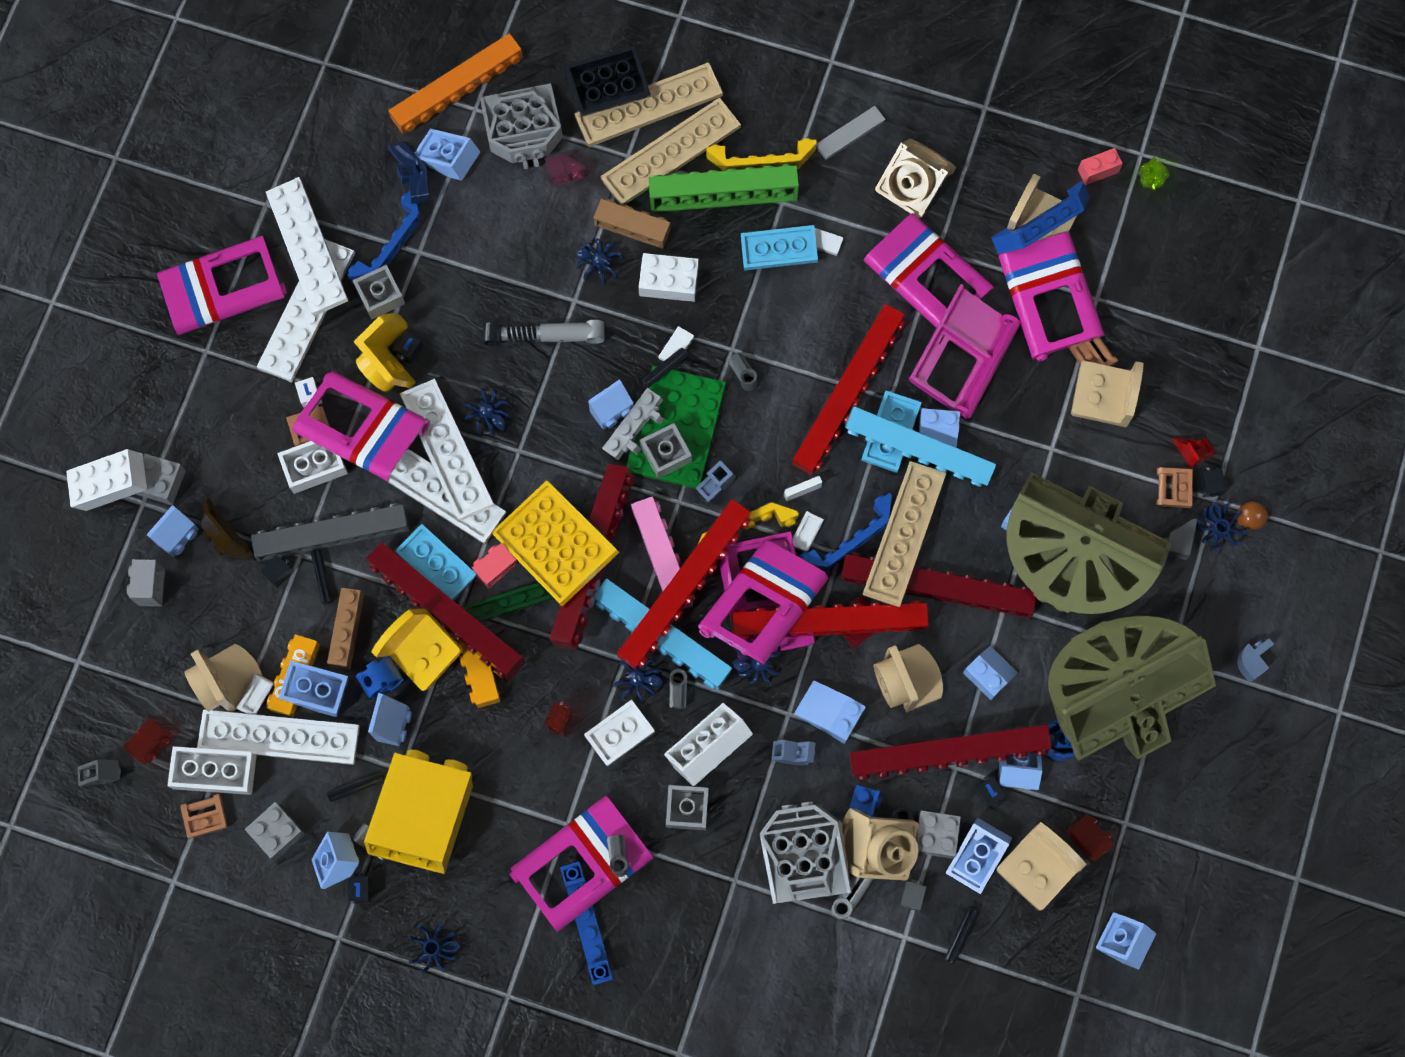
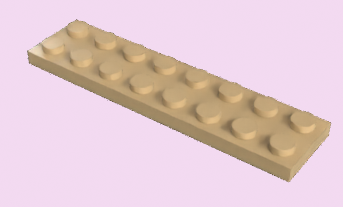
(666, 99)
(671, 151)
(904, 534)

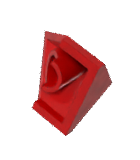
(1194, 450)

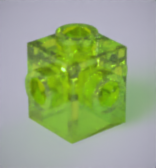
(1153, 174)

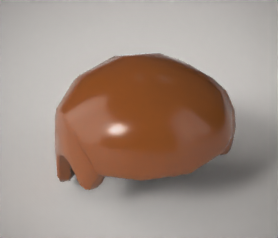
(1252, 515)

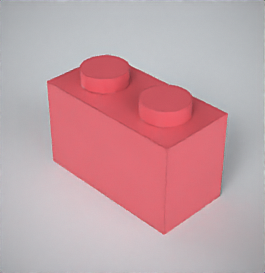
(1100, 166)
(494, 565)

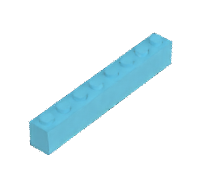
(919, 445)
(676, 644)

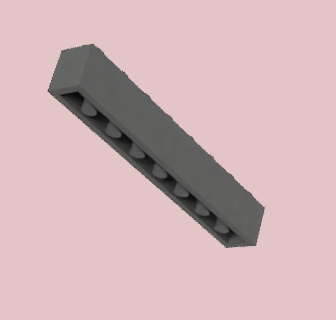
(330, 532)

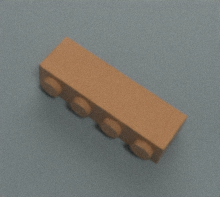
(632, 223)
(345, 629)

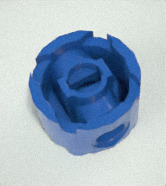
(379, 677)
(1060, 745)

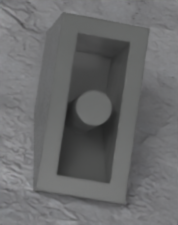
(1182, 540)
(99, 772)

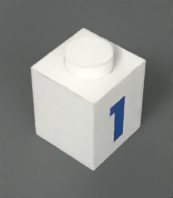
(306, 390)

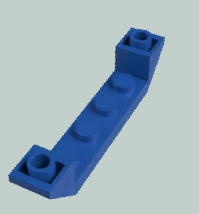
(1044, 223)
(398, 239)
(882, 508)
(588, 928)

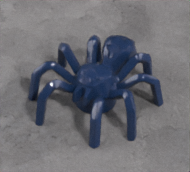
(599, 259)
(487, 412)
(1221, 526)
(743, 664)
(638, 678)
(433, 948)

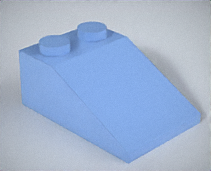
(447, 153)
(314, 688)
(830, 711)
(389, 720)
(979, 855)

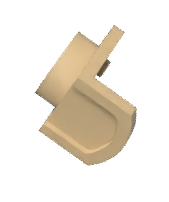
(914, 177)
(1032, 204)
(1107, 393)
(222, 677)
(909, 677)
(879, 846)
(1040, 866)

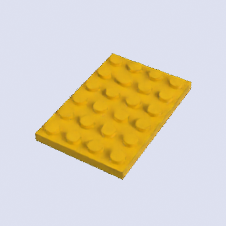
(555, 543)

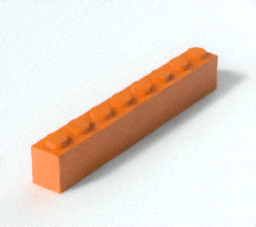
(456, 83)

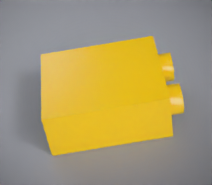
(419, 811)

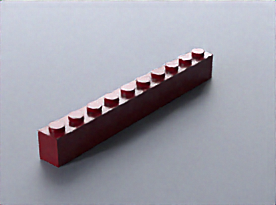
(605, 518)
(951, 588)
(445, 611)
(950, 751)

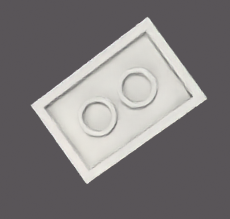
(619, 733)

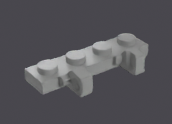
(639, 415)

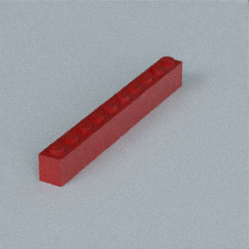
(848, 390)
(684, 584)
(837, 620)

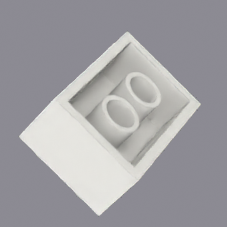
(668, 277)
(310, 466)

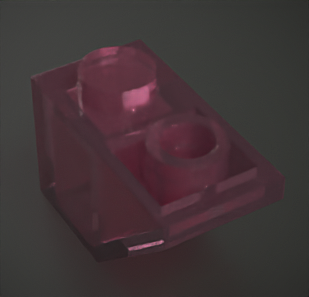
(563, 169)

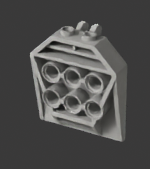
(515, 124)
(808, 822)

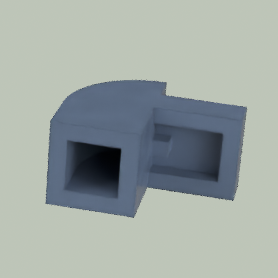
(718, 479)
(1250, 662)
(793, 752)

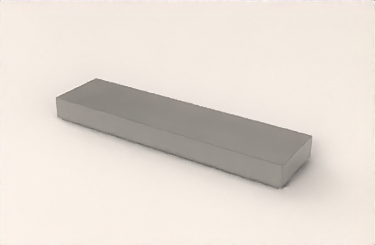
(850, 133)

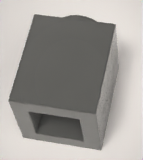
(913, 895)

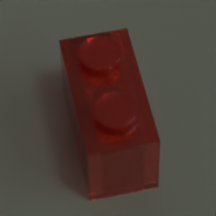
(559, 719)
(147, 741)
(1090, 837)

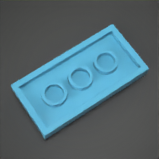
(779, 247)
(898, 410)
(436, 562)

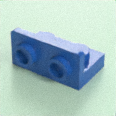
(865, 800)

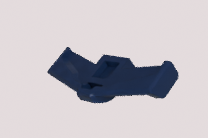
(411, 171)

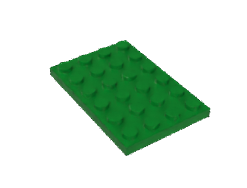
(693, 407)

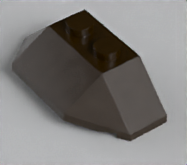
(223, 535)

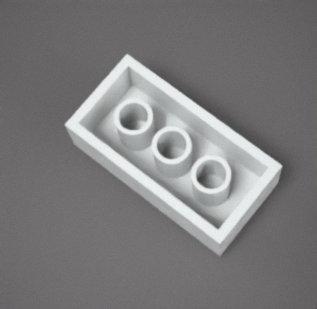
(106, 480)
(708, 744)
(212, 770)

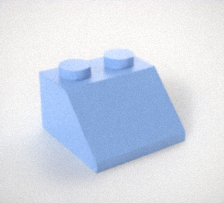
(610, 405)
(940, 425)
(173, 532)
(990, 672)
(1021, 773)
(334, 859)
(1126, 940)

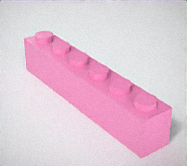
(656, 541)

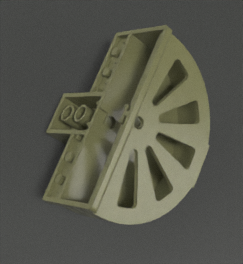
(1080, 549)
(1125, 680)

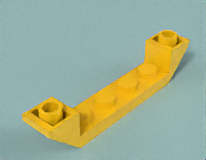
(717, 156)
(784, 515)

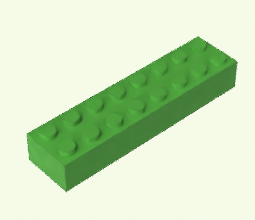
(723, 188)

